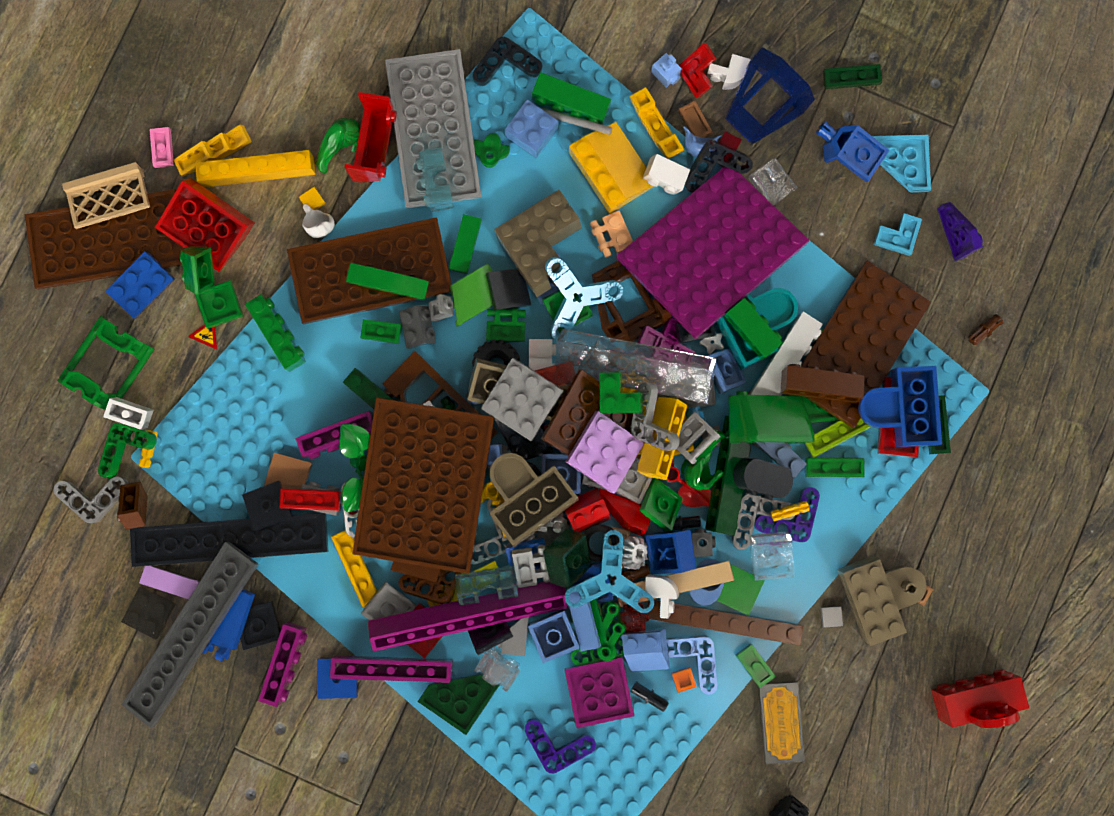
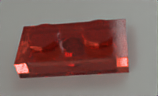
(558, 374)

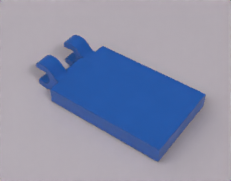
(232, 626)

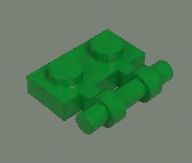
(506, 331)

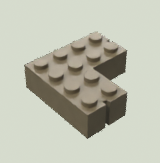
(532, 234)

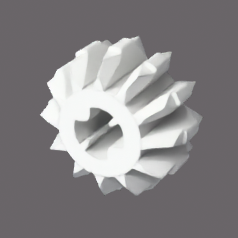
(634, 552)

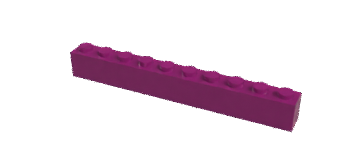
(457, 618)

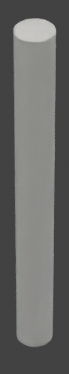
(578, 121)

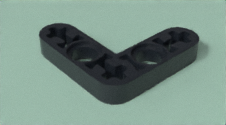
(507, 54)
(715, 157)

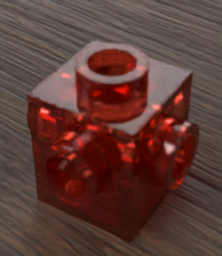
(633, 619)

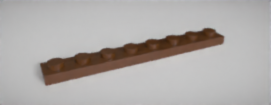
(730, 623)

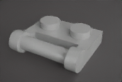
(690, 432)

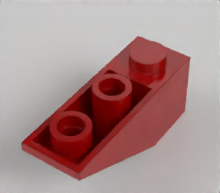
(626, 512)

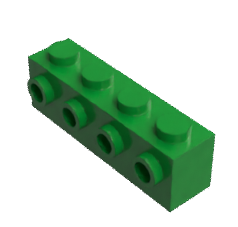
(570, 99)
(275, 332)

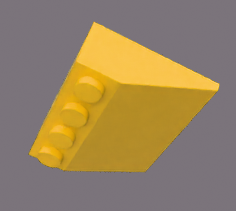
(610, 167)

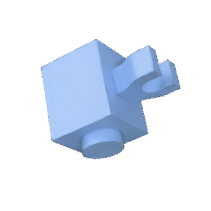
(666, 70)

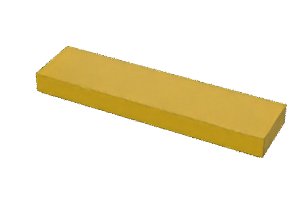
(355, 567)

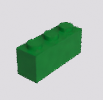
(753, 328)

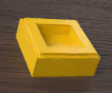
(312, 199)

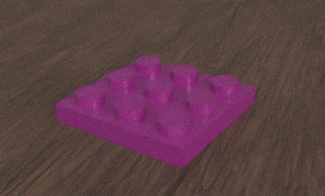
(599, 692)

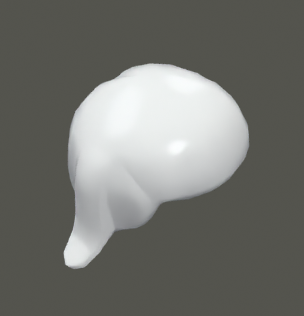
(317, 223)

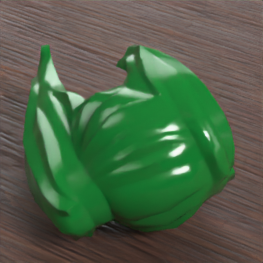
(339, 135)
(698, 474)

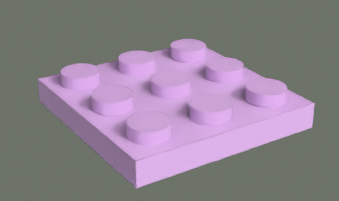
(604, 452)

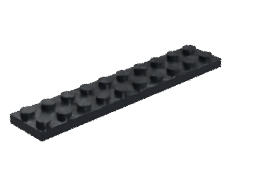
(204, 540)

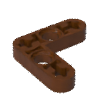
(435, 587)

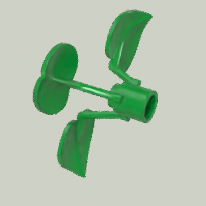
(352, 445)

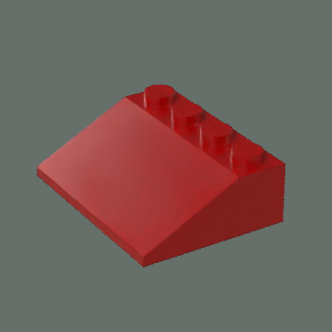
(204, 220)

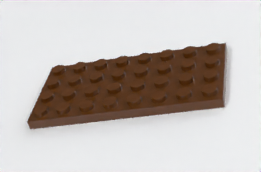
(405, 249)
(97, 251)
(866, 334)

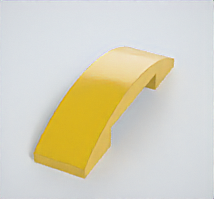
(655, 124)

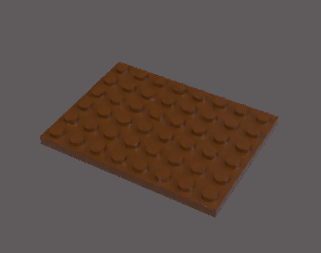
(423, 485)

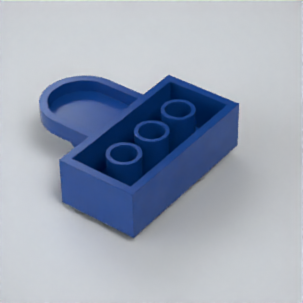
(908, 406)

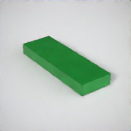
(465, 244)
(834, 467)

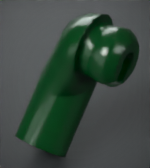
(447, 403)

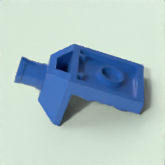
(852, 148)

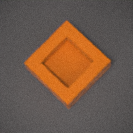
(683, 680)

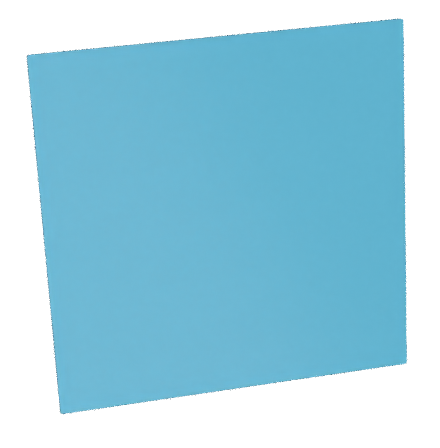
(251, 407)

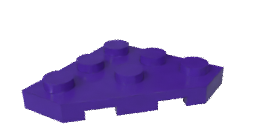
(960, 232)

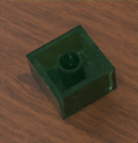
(567, 558)

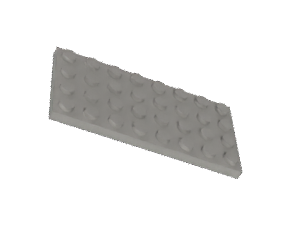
(433, 114)

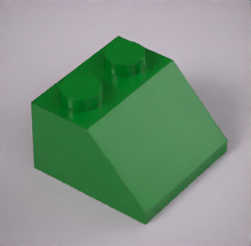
(197, 268)

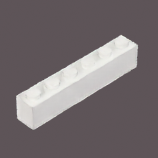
(794, 346)

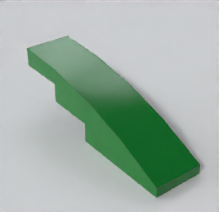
(387, 281)

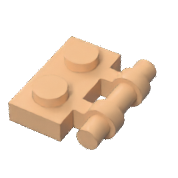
(617, 231)

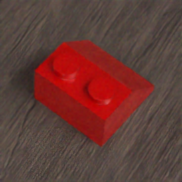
(587, 511)

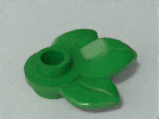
(491, 147)

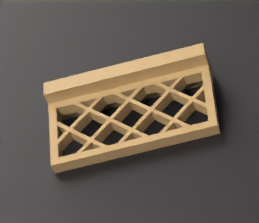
(104, 182)

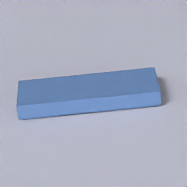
(584, 624)

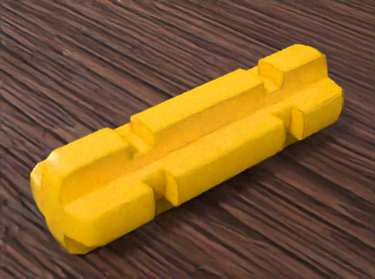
(146, 454)
(790, 510)

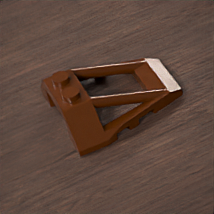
(632, 329)

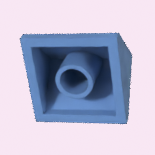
(727, 372)

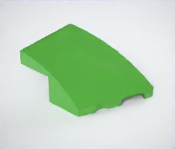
(471, 295)

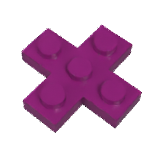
(666, 339)

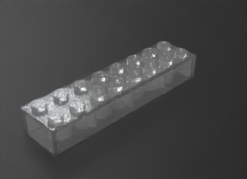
(672, 371)

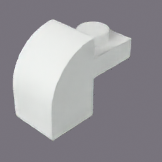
(730, 76)
(664, 588)

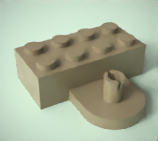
(528, 498)
(879, 596)

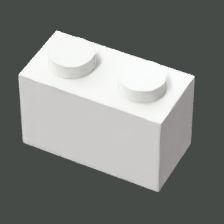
(666, 174)
(128, 413)

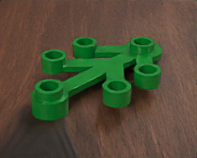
(602, 627)

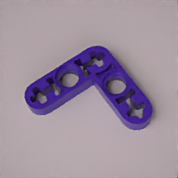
(798, 523)
(551, 752)

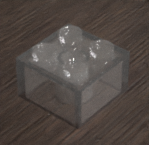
(771, 556)

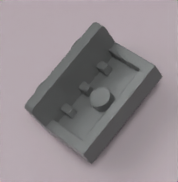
(417, 326)

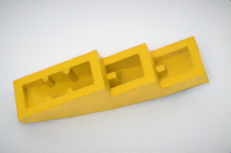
(214, 149)

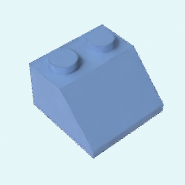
(646, 650)

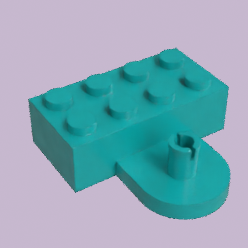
(777, 306)

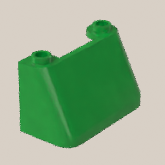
(768, 419)

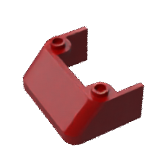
(372, 139)

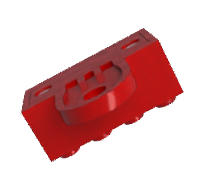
(984, 701)

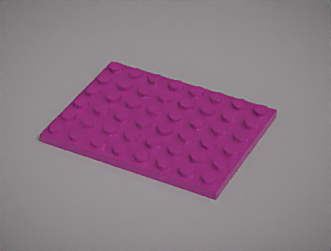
(712, 250)

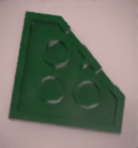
(459, 700)

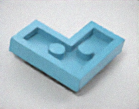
(901, 239)

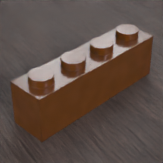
(822, 383)

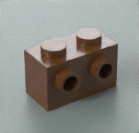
(132, 505)

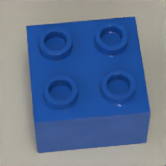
(670, 552)

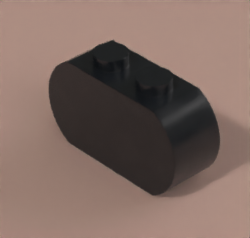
(762, 478)

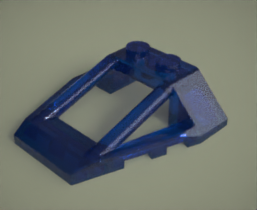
(786, 77)

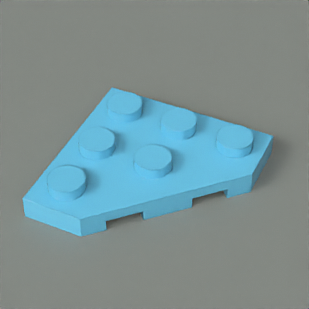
(908, 160)

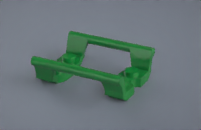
(124, 343)

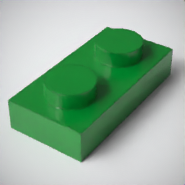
(381, 331)
(755, 665)

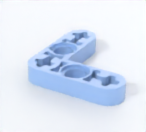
(695, 650)

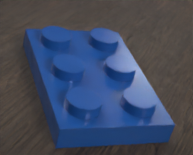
(140, 285)

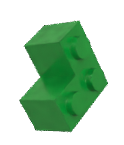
(612, 396)

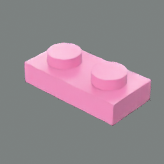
(161, 147)

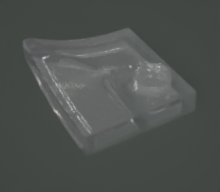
(773, 182)

